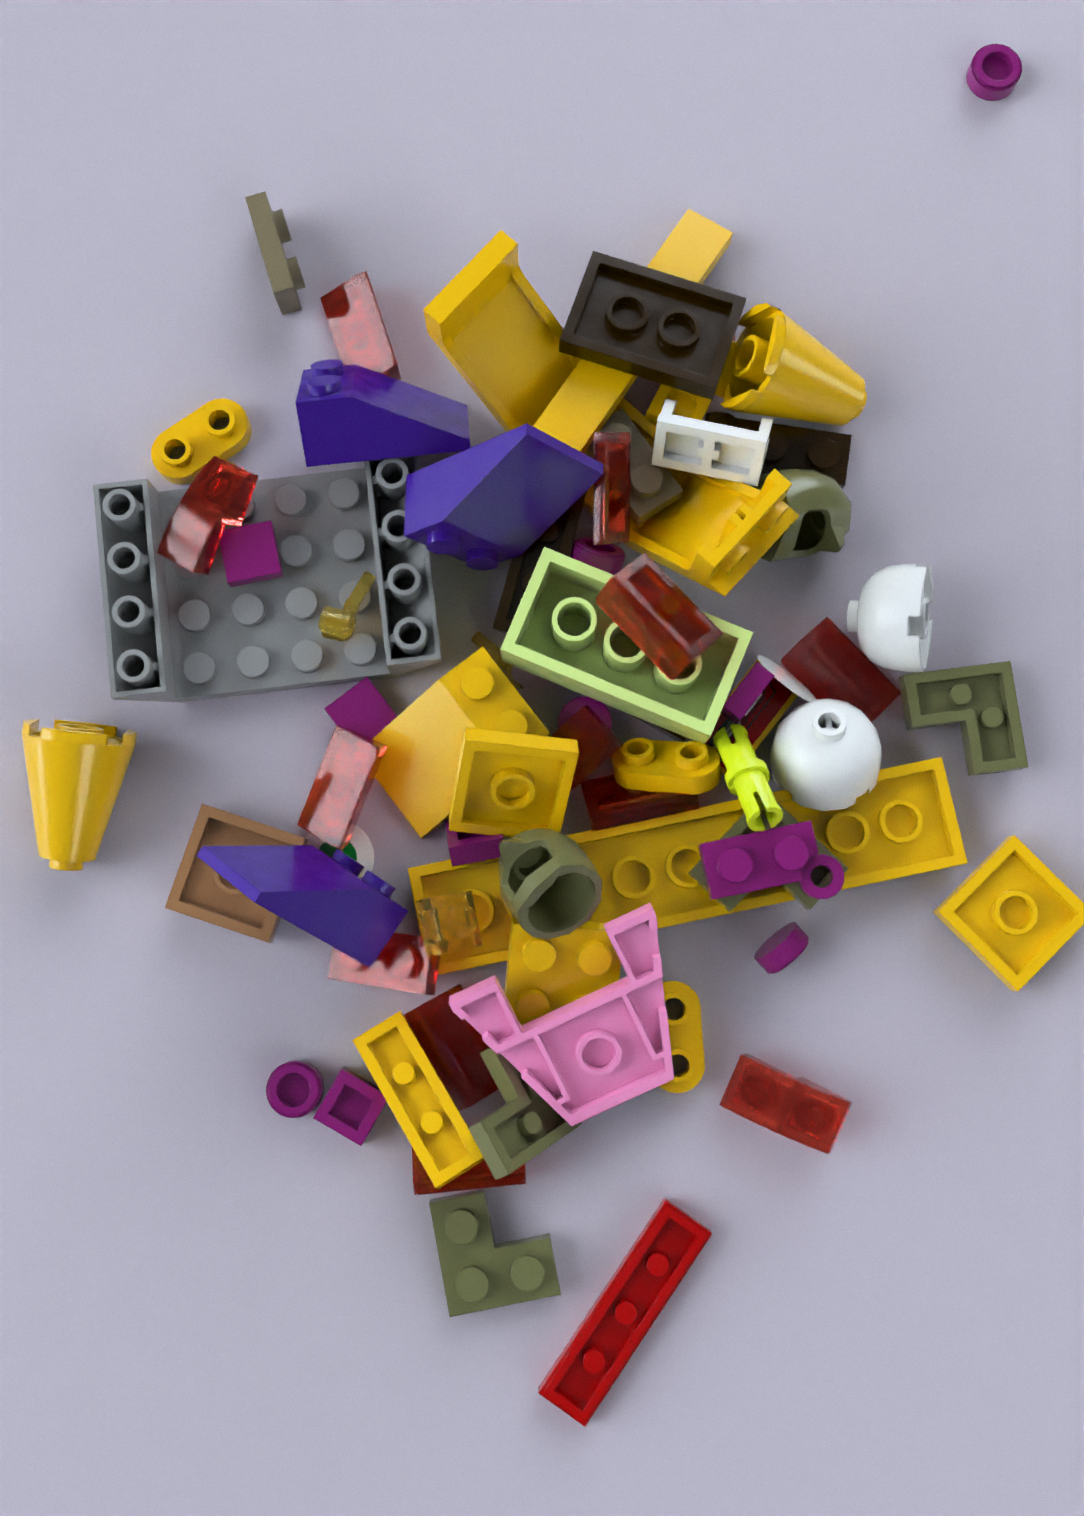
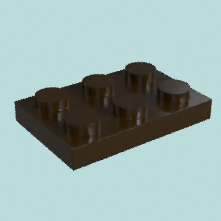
(652, 325)

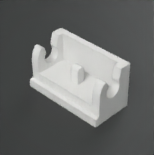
(710, 447)

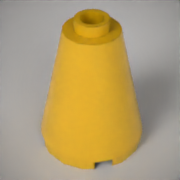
(787, 373)
(73, 786)

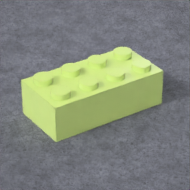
(577, 645)

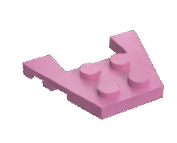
(596, 1046)

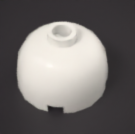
(895, 617)
(826, 754)

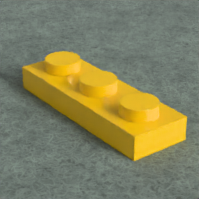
(418, 1099)

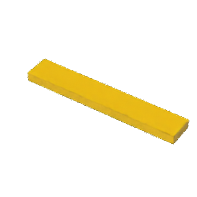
(596, 390)

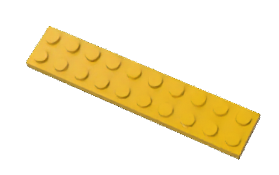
(889, 834)

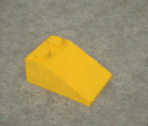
(428, 736)

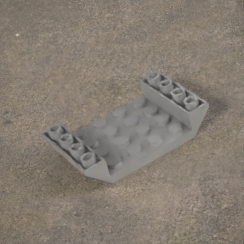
(200, 639)

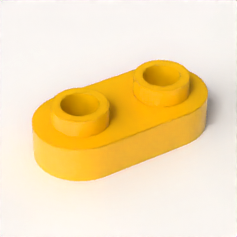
(201, 440)
(667, 766)
(685, 1037)

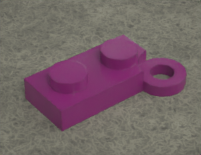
(767, 861)

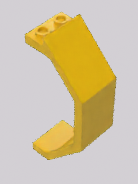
(510, 356)

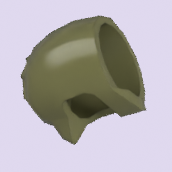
(822, 514)
(548, 882)

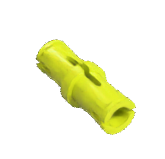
(747, 777)

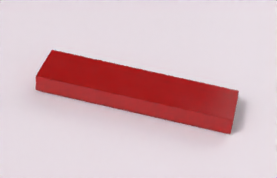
(624, 1312)

